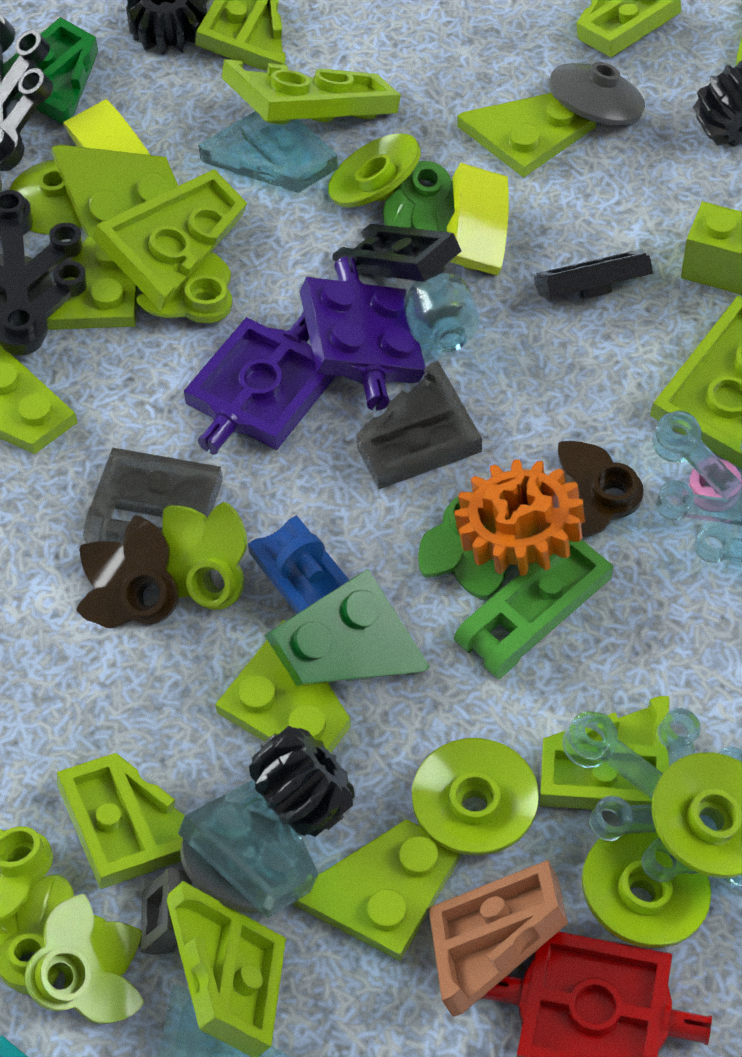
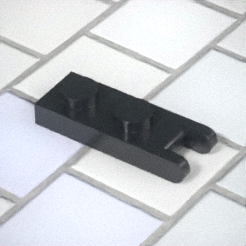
(402, 252)

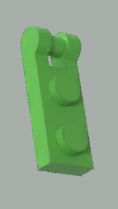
(533, 607)

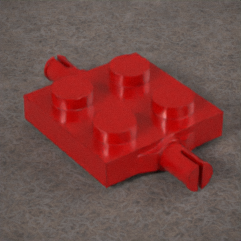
(597, 1001)

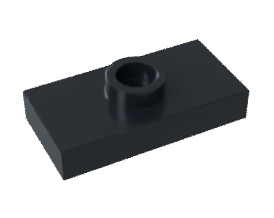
(593, 276)

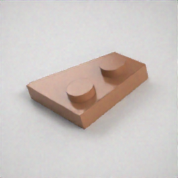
(493, 931)

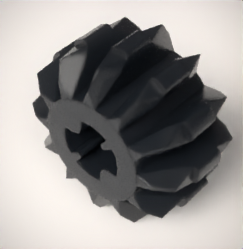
(165, 22)
(721, 106)
(301, 781)

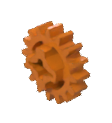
(524, 515)

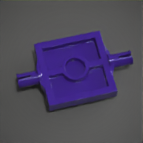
(361, 332)
(257, 385)

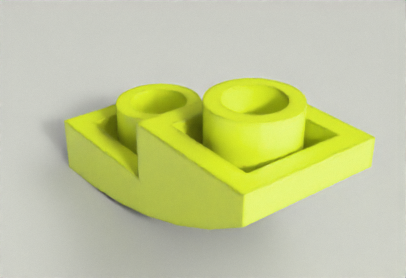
(103, 129)
(480, 218)

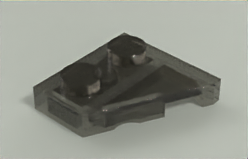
(418, 431)

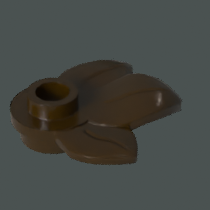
(594, 474)
(122, 575)

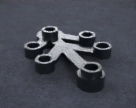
(24, 78)
(25, 324)

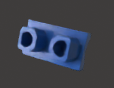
(297, 564)

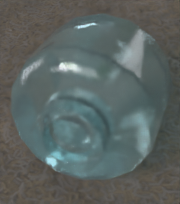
(440, 312)

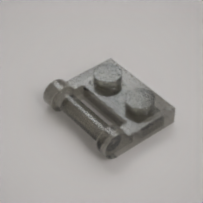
(147, 486)

